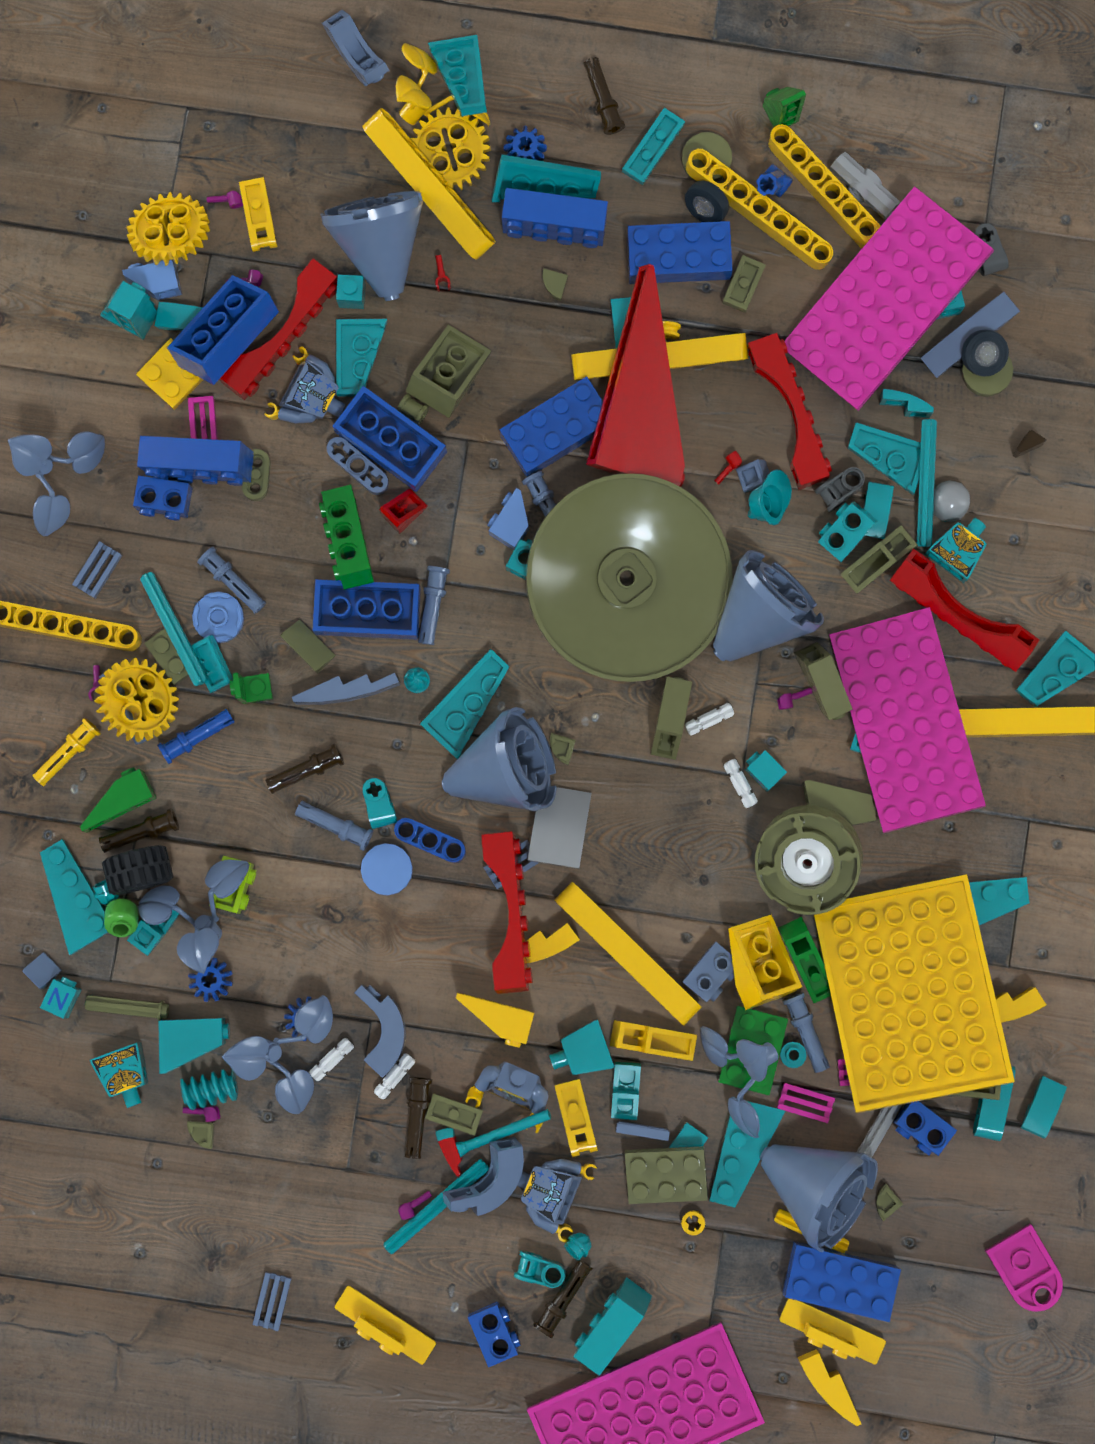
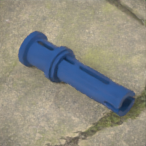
(185, 741)

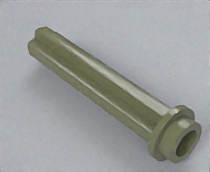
(127, 1007)

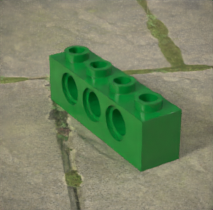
(342, 503)

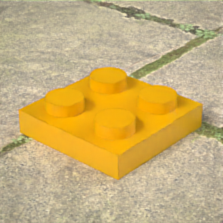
(167, 378)

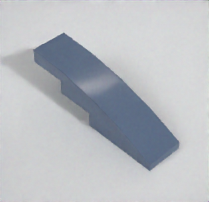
(949, 350)
(335, 691)

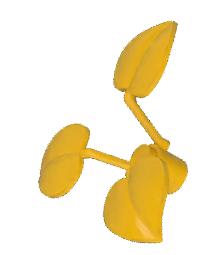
(408, 91)

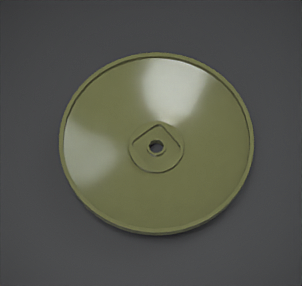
(676, 567)

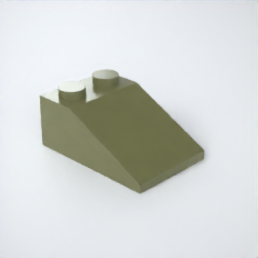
(447, 371)

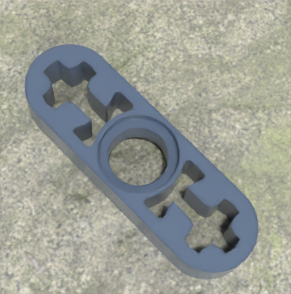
(348, 448)

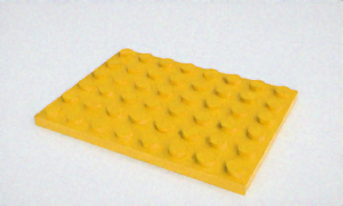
(913, 994)

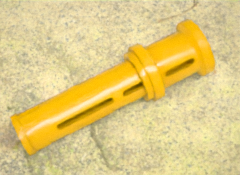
(43, 775)

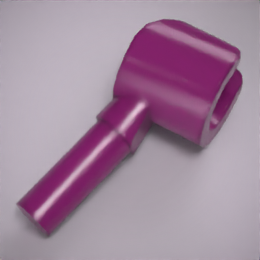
(233, 197)
(254, 278)
(96, 673)
(786, 700)
(211, 1113)
(406, 1210)

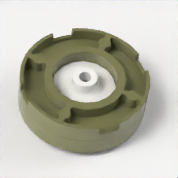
(814, 835)

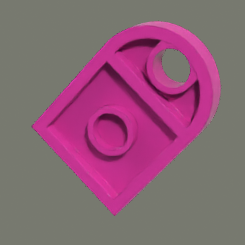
(1026, 1268)

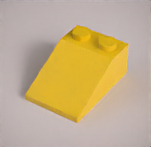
(761, 963)
(502, 1019)

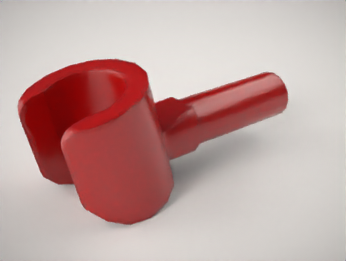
(441, 273)
(734, 461)

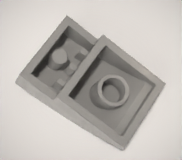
(560, 829)

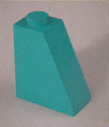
(189, 1039)

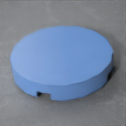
(218, 616)
(386, 869)

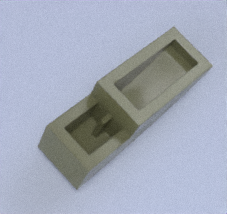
(879, 559)

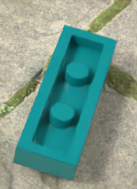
(653, 146)

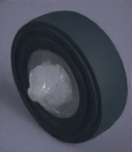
(706, 202)
(985, 353)

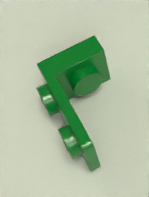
(251, 688)

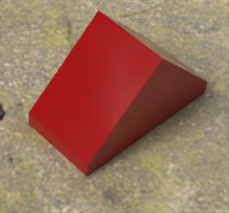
(402, 510)

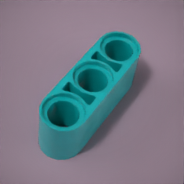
(992, 1114)

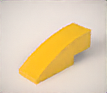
(544, 948)
(1020, 1005)
(653, 1040)
(829, 1386)

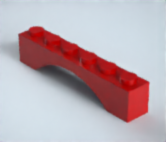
(313, 288)
(771, 363)
(1006, 642)
(510, 965)

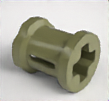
(413, 409)

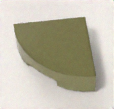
(554, 283)
(562, 747)
(202, 1133)
(886, 1202)

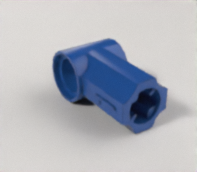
(773, 182)

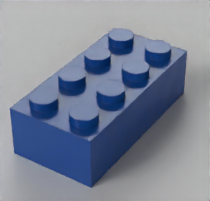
(554, 217)
(681, 251)
(223, 329)
(553, 427)
(390, 438)
(195, 459)
(367, 610)
(841, 1282)

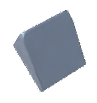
(752, 474)
(41, 970)

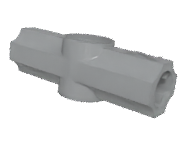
(864, 185)

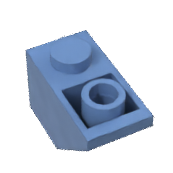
(158, 280)
(511, 522)

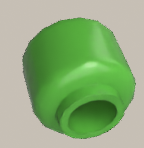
(121, 917)

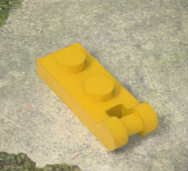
(258, 213)
(575, 1116)

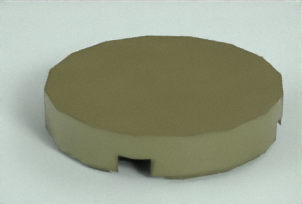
(712, 143)
(988, 385)

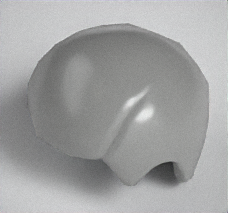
(951, 501)

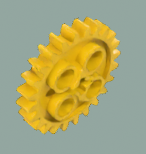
(470, 143)
(151, 225)
(158, 695)

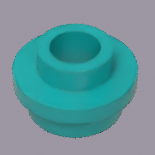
(784, 1054)

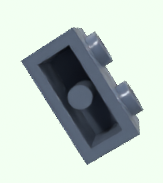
(710, 973)

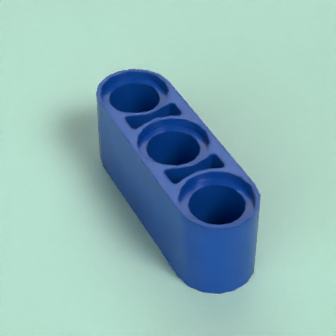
(421, 831)

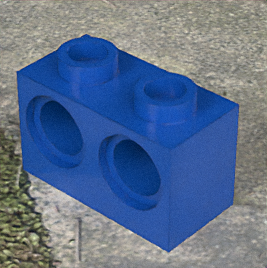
(164, 492)
(927, 1121)
(488, 1335)

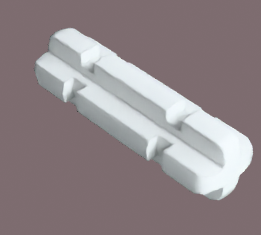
(709, 719)
(740, 783)
(331, 1059)
(394, 1076)

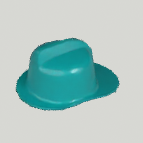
(771, 498)

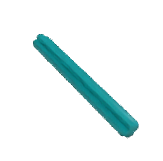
(926, 482)
(173, 629)
(433, 1208)

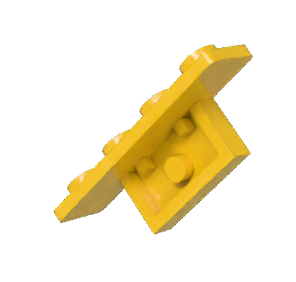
(384, 1326)
(832, 1332)

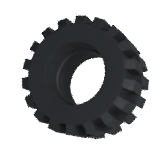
(137, 869)

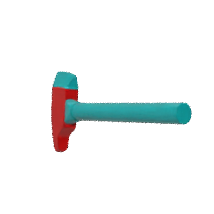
(455, 1150)

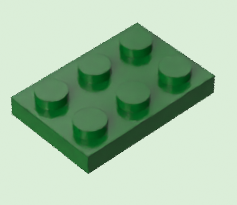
(757, 1028)

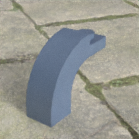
(354, 49)
(393, 1030)
(496, 1185)

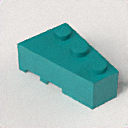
(131, 309)
(613, 1326)

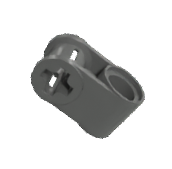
(998, 259)
(837, 491)

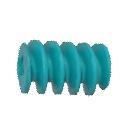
(209, 1090)

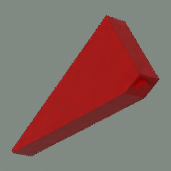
(639, 413)

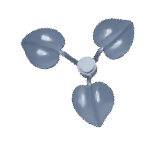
(33, 456)
(198, 947)
(250, 1055)
(756, 1061)

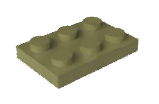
(666, 1175)

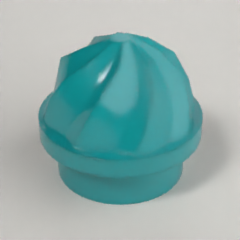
(416, 680)
(102, 893)
(578, 1245)

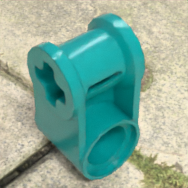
(379, 808)
(538, 1269)

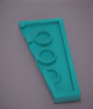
(462, 72)
(544, 178)
(464, 705)
(73, 896)
(741, 1155)

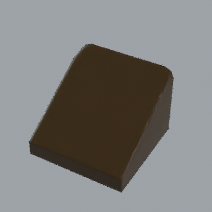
(1030, 442)

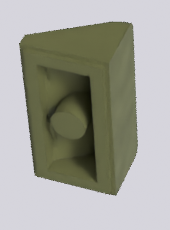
(308, 646)

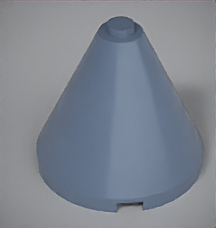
(378, 237)
(763, 610)
(506, 765)
(820, 1188)

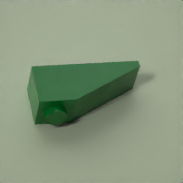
(784, 105)
(122, 797)
(806, 958)

